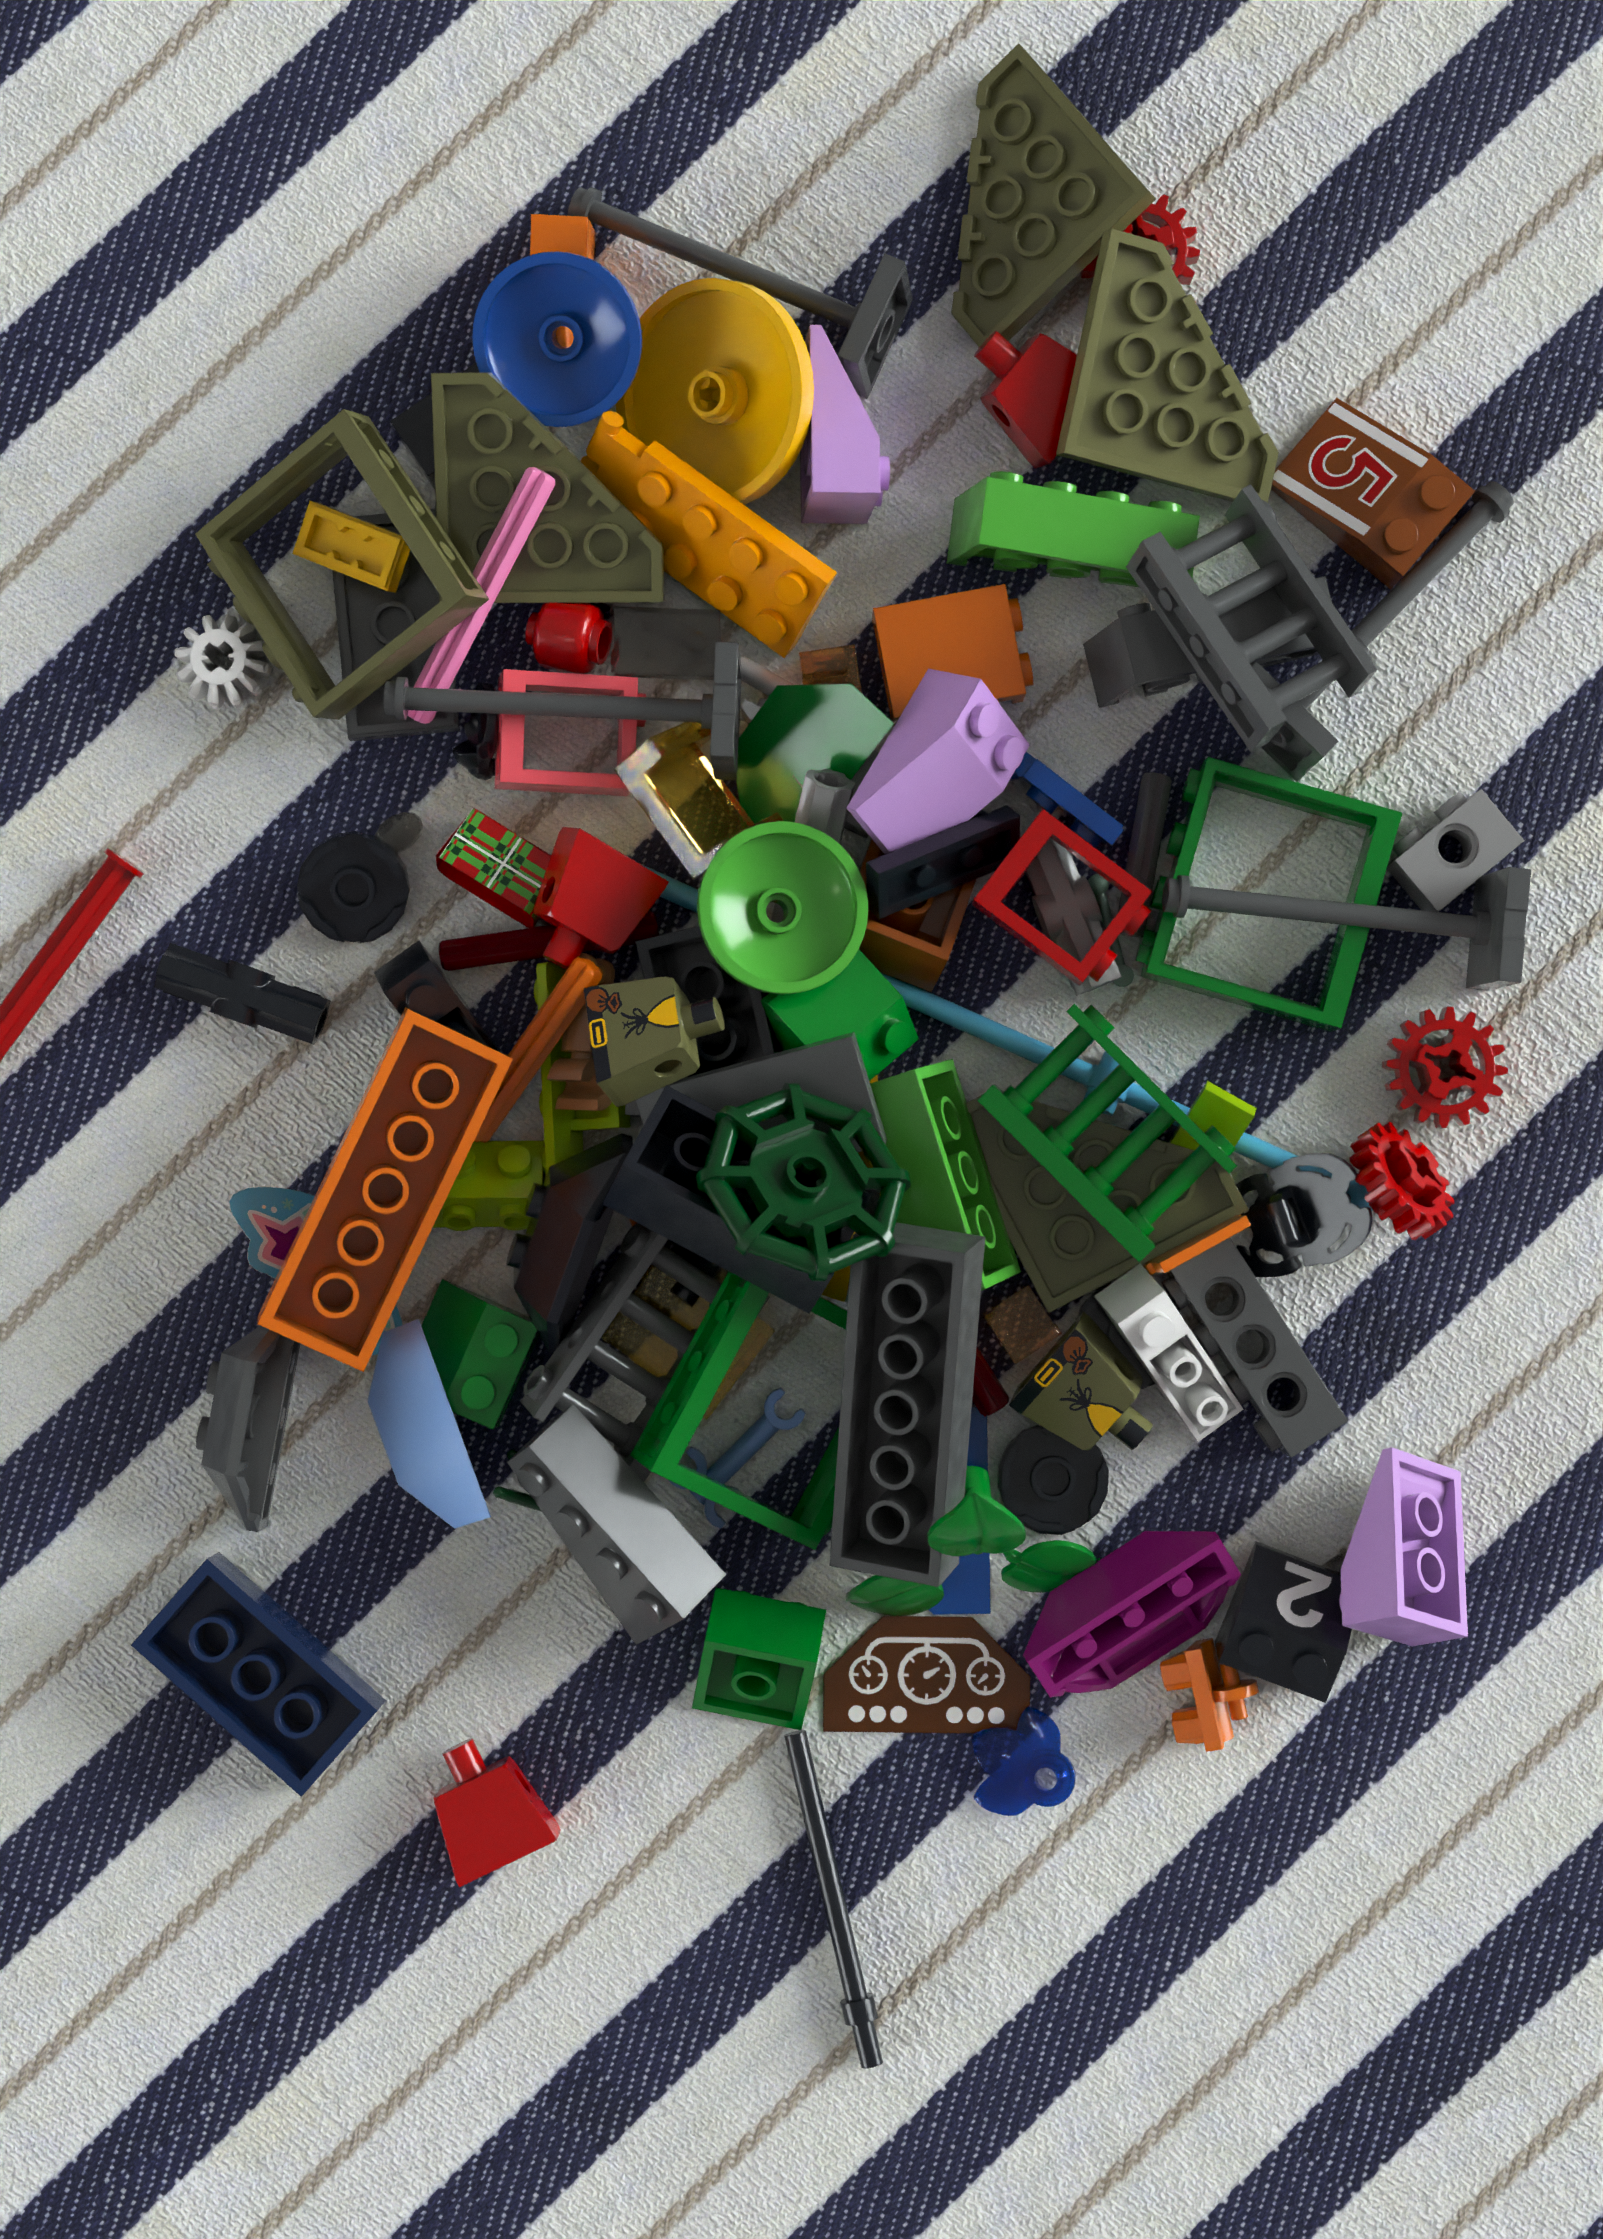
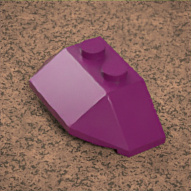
(1129, 1610)

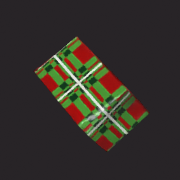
(495, 866)

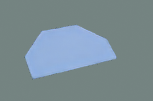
(422, 1429)

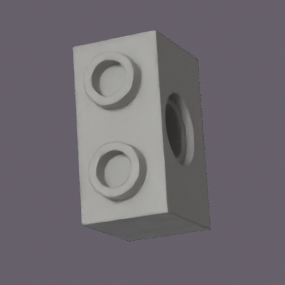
(1484, 840)

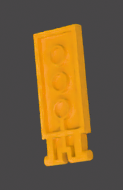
(712, 538)

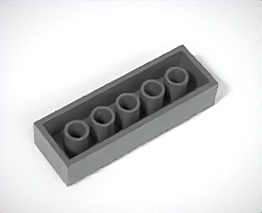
(906, 1402)

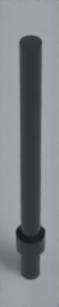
(858, 2005)

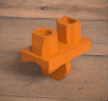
(1210, 1718)

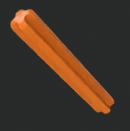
(540, 1039)

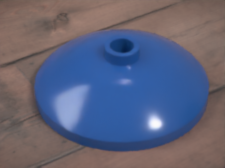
(519, 344)

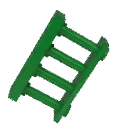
(1094, 1184)

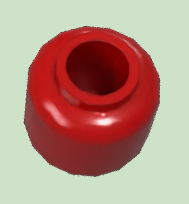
(569, 636)

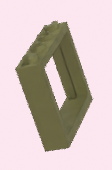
(259, 605)

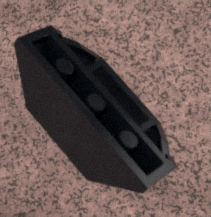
(564, 1236)

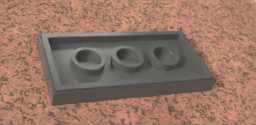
(368, 622)
(823, 1068)

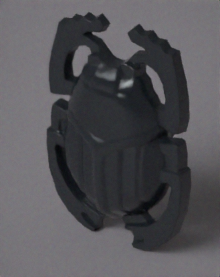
(1303, 1215)

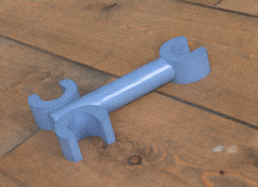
(741, 1451)

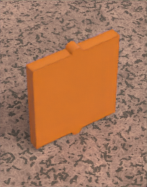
(1196, 1245)

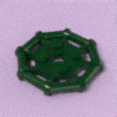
(792, 1206)

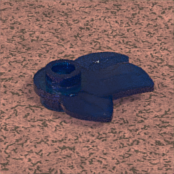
(1013, 1764)

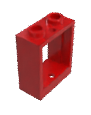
(1017, 862)

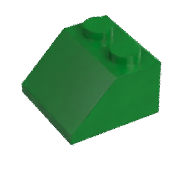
(851, 1002)
(477, 1351)
(759, 1658)

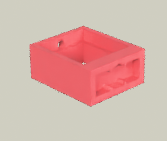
(510, 743)

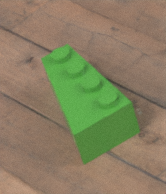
(1060, 528)

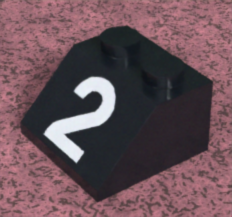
(1285, 1623)

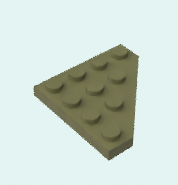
(1035, 200)
(1153, 387)
(585, 537)
(1057, 1237)

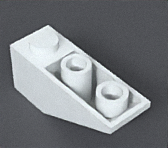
(1169, 1351)

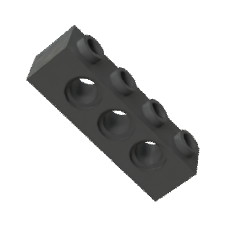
(1312, 1409)

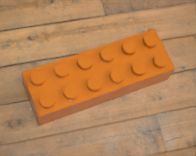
(384, 1190)

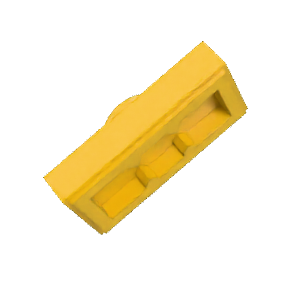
(352, 546)

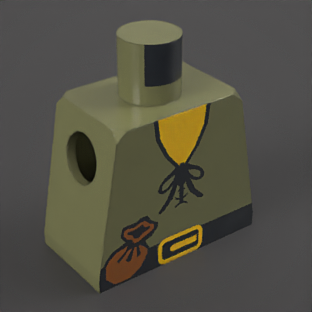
(646, 1035)
(1084, 1390)

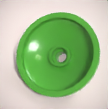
(819, 898)

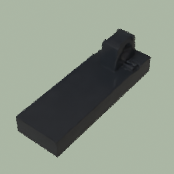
(941, 861)

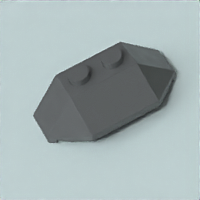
(248, 1421)

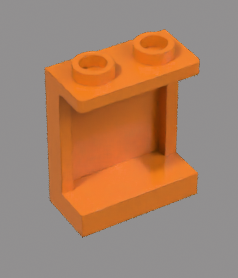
(954, 634)

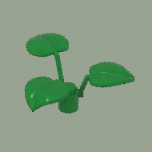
(977, 1527)

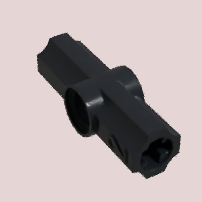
(242, 993)

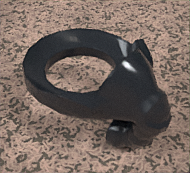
(482, 734)

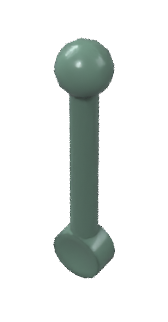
(1099, 888)

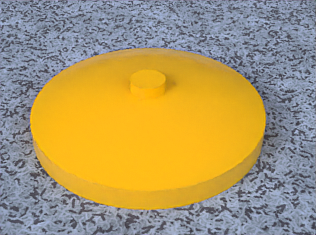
(722, 384)

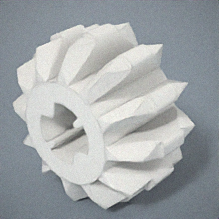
(219, 681)

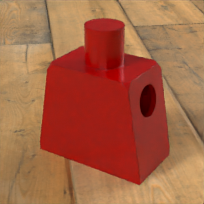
(1028, 392)
(592, 896)
(489, 1814)

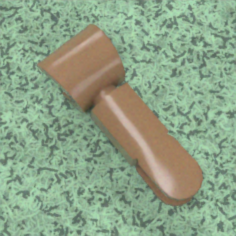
(579, 1071)

